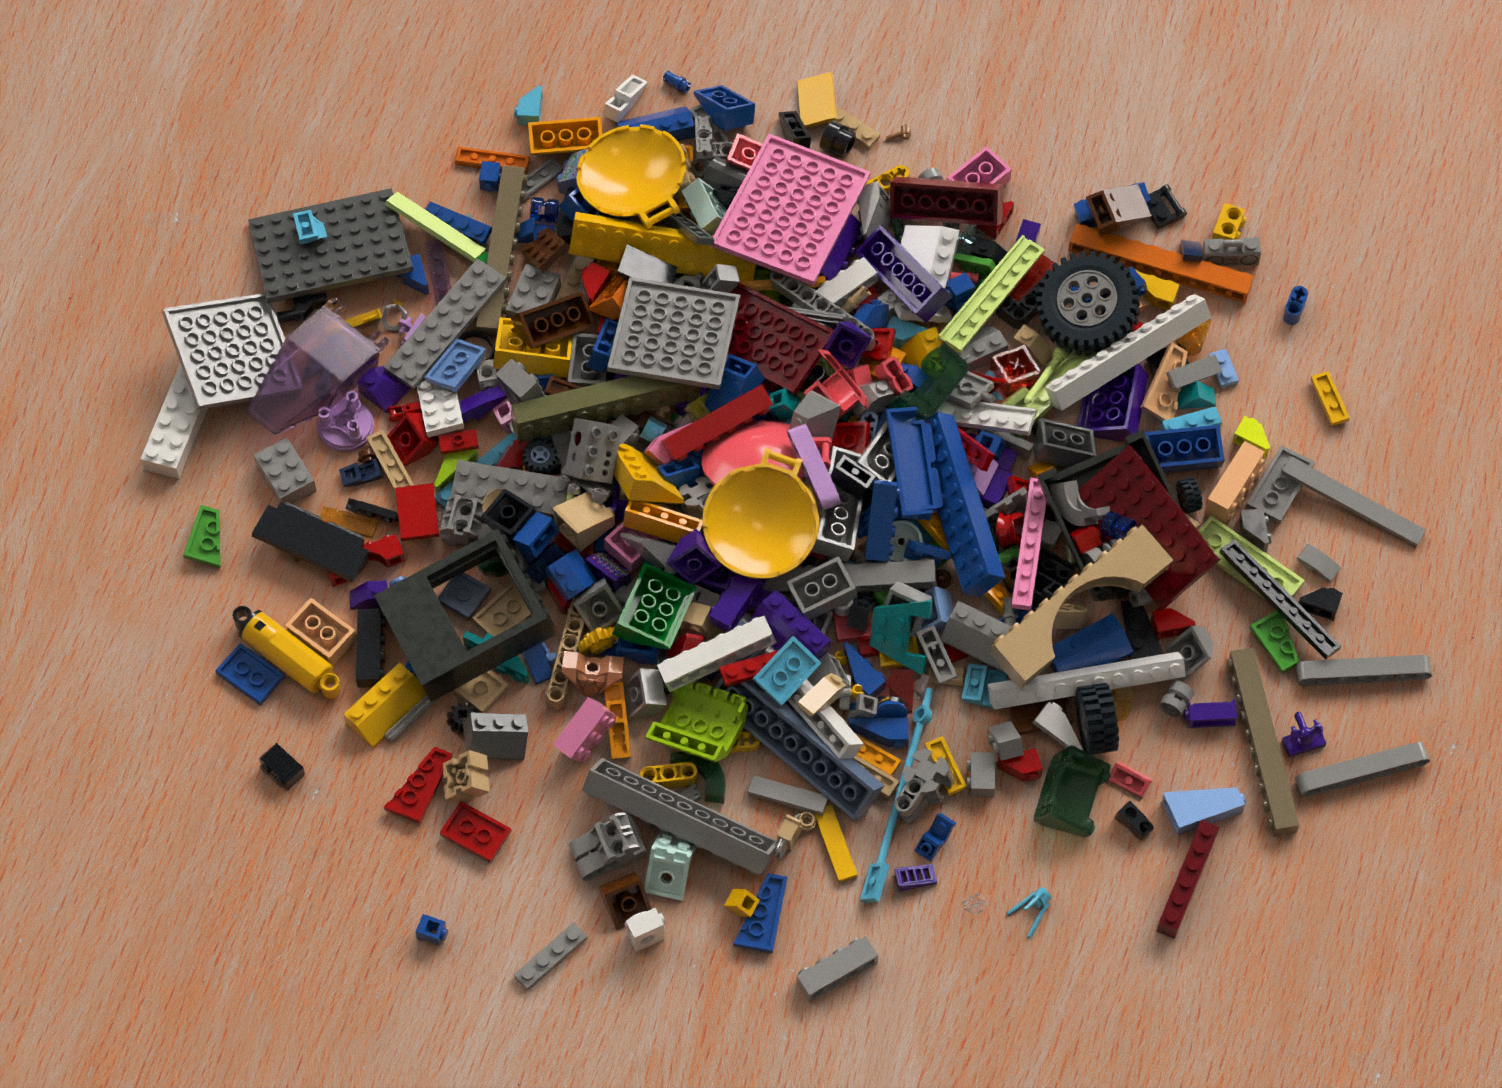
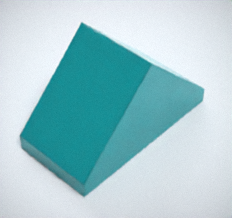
(1196, 396)

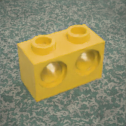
(1227, 225)

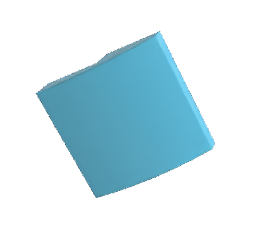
(976, 684)

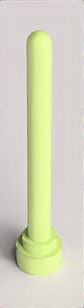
(1057, 357)

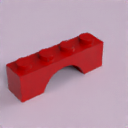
(386, 551)

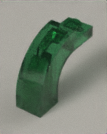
(711, 772)

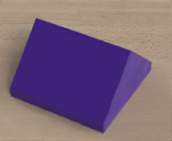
(847, 343)

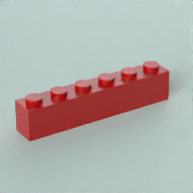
(717, 422)

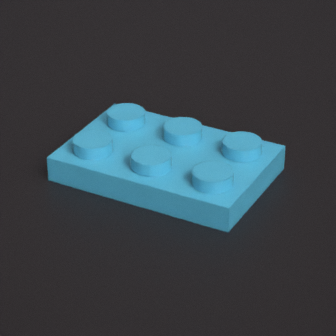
(786, 671)

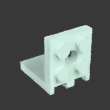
(672, 857)

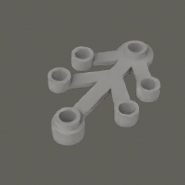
(598, 493)

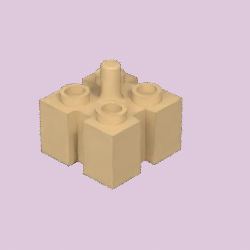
(466, 777)

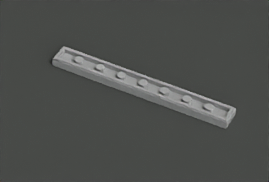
(1353, 501)

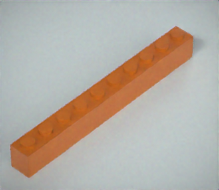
(1163, 263)

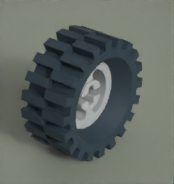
(1097, 718)

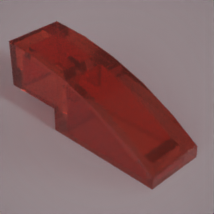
(1032, 277)

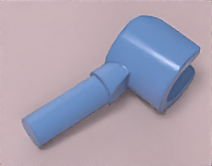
(551, 657)

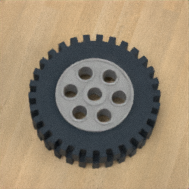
(1096, 330)

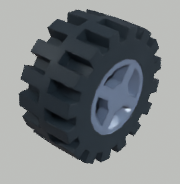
(536, 451)

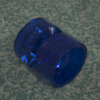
(550, 212)
(1116, 526)

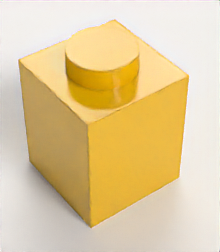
(741, 902)

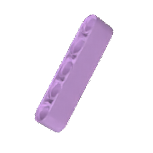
(813, 467)

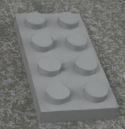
(1276, 491)

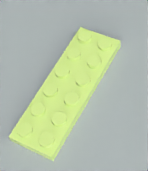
(1219, 535)

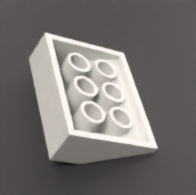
(933, 248)

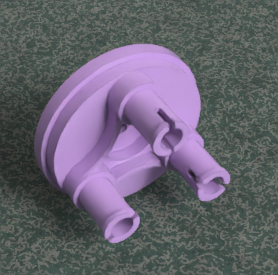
(346, 424)

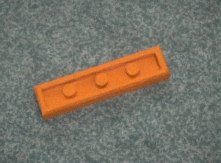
(473, 158)

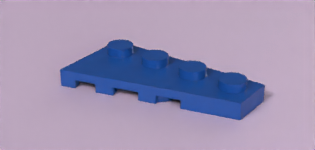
(761, 928)

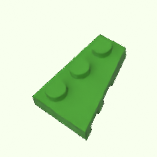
(1276, 640)

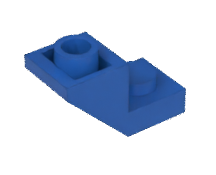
(936, 837)

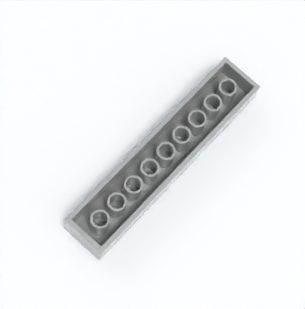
(680, 816)

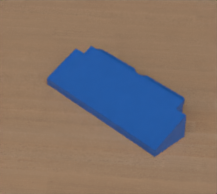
(912, 459)

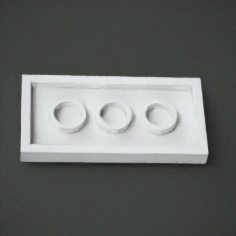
(439, 409)

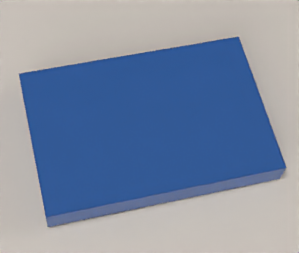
(250, 674)

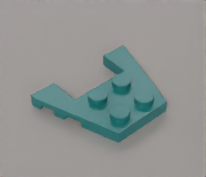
(892, 630)

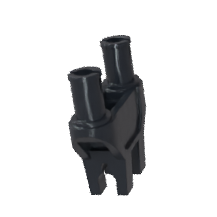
(303, 307)

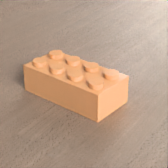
(1235, 483)

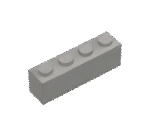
(837, 968)

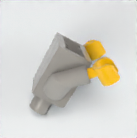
(833, 665)

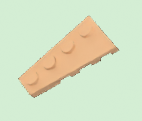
(1160, 397)

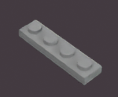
(550, 956)

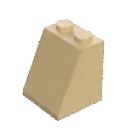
(583, 520)

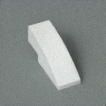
(624, 98)

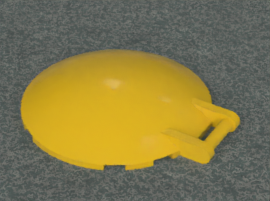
(632, 172)
(761, 519)

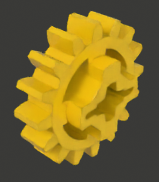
(597, 641)

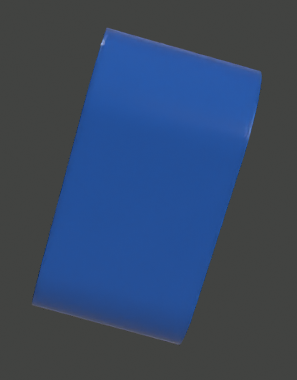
(1294, 306)

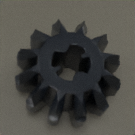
(457, 713)

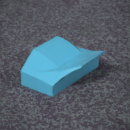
(308, 227)

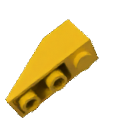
(1160, 292)

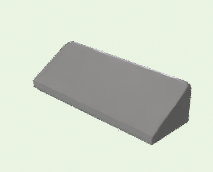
(1018, 444)

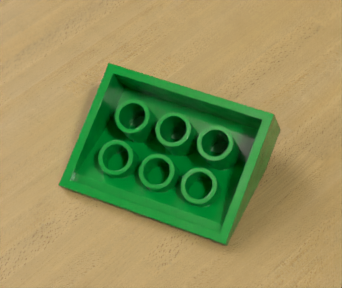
(654, 608)

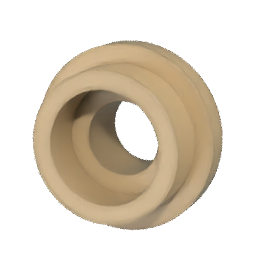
(810, 817)

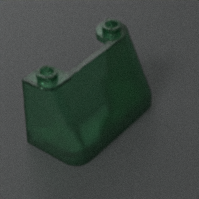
(944, 373)
(1070, 791)

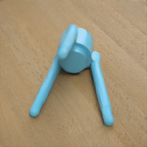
(1038, 899)

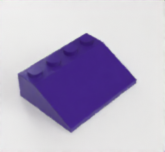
(1115, 407)

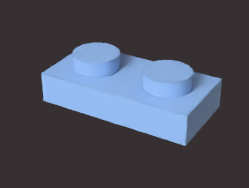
(1228, 376)

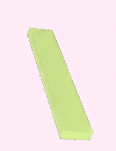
(435, 226)

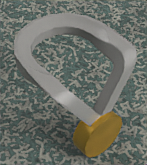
(395, 304)

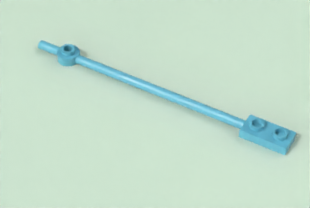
(878, 871)

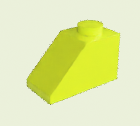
(1252, 433)

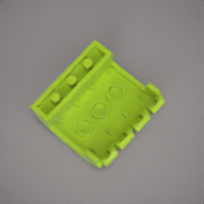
(701, 721)

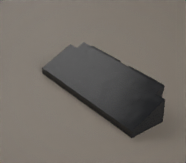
(313, 540)

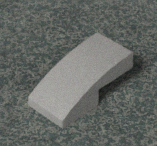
(1319, 562)

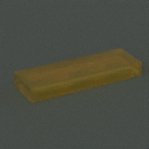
(357, 523)

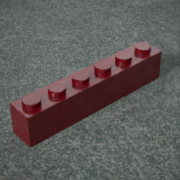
(1187, 879)

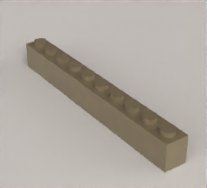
(503, 243)
(1263, 742)

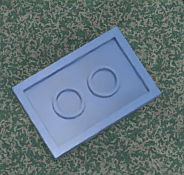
(456, 365)

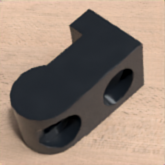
(1134, 820)

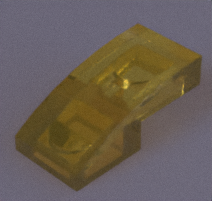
(697, 408)

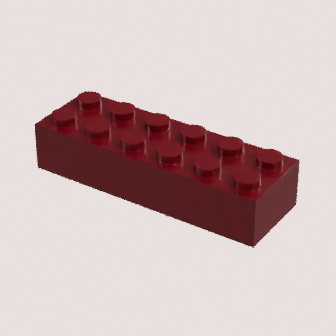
(946, 201)

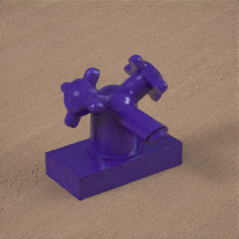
(1305, 738)

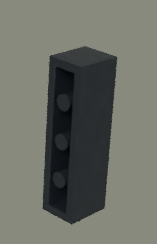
(369, 647)

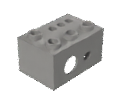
(596, 453)

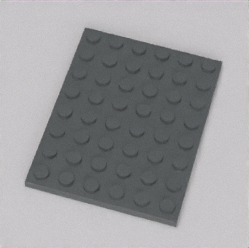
(360, 246)

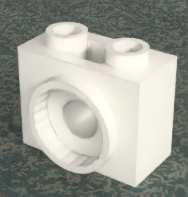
(645, 929)

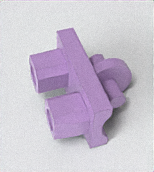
(406, 325)

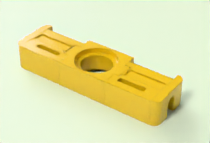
(364, 318)

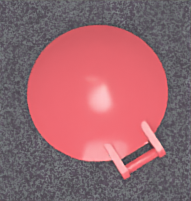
(747, 447)

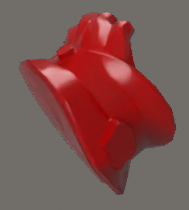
(1009, 529)

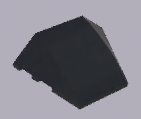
(1050, 575)

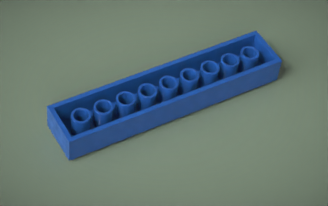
(963, 512)

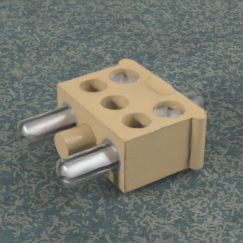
(788, 834)

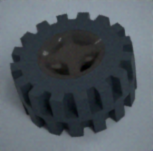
(1189, 495)

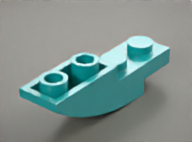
(512, 667)

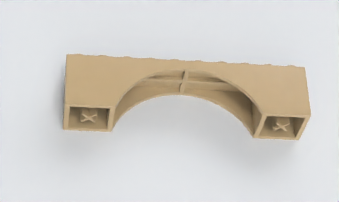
(1128, 565)

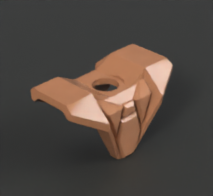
(577, 666)

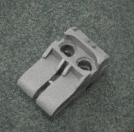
(695, 497)
(455, 519)
(922, 785)
(599, 848)

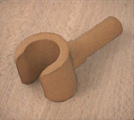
(904, 133)

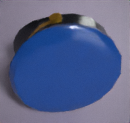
(891, 707)

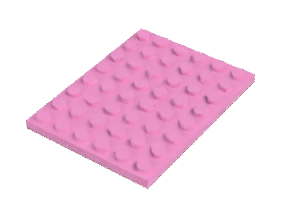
(790, 209)

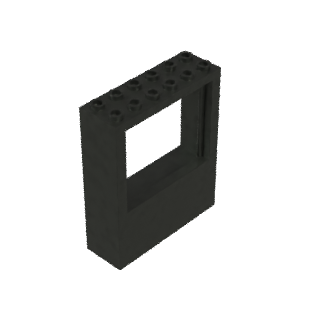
(431, 638)

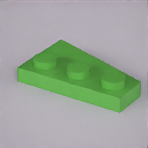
(205, 538)

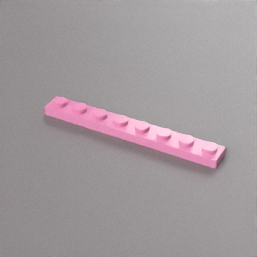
(1029, 547)

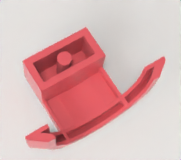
(839, 387)

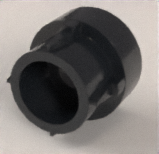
(837, 139)

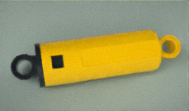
(286, 651)

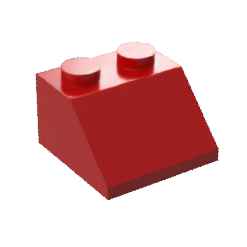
(410, 438)

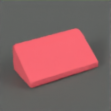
(1130, 779)

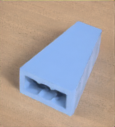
(1210, 805)

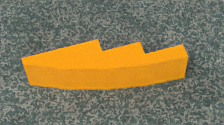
(619, 731)

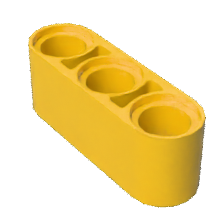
(677, 770)

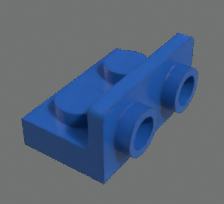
(917, 550)

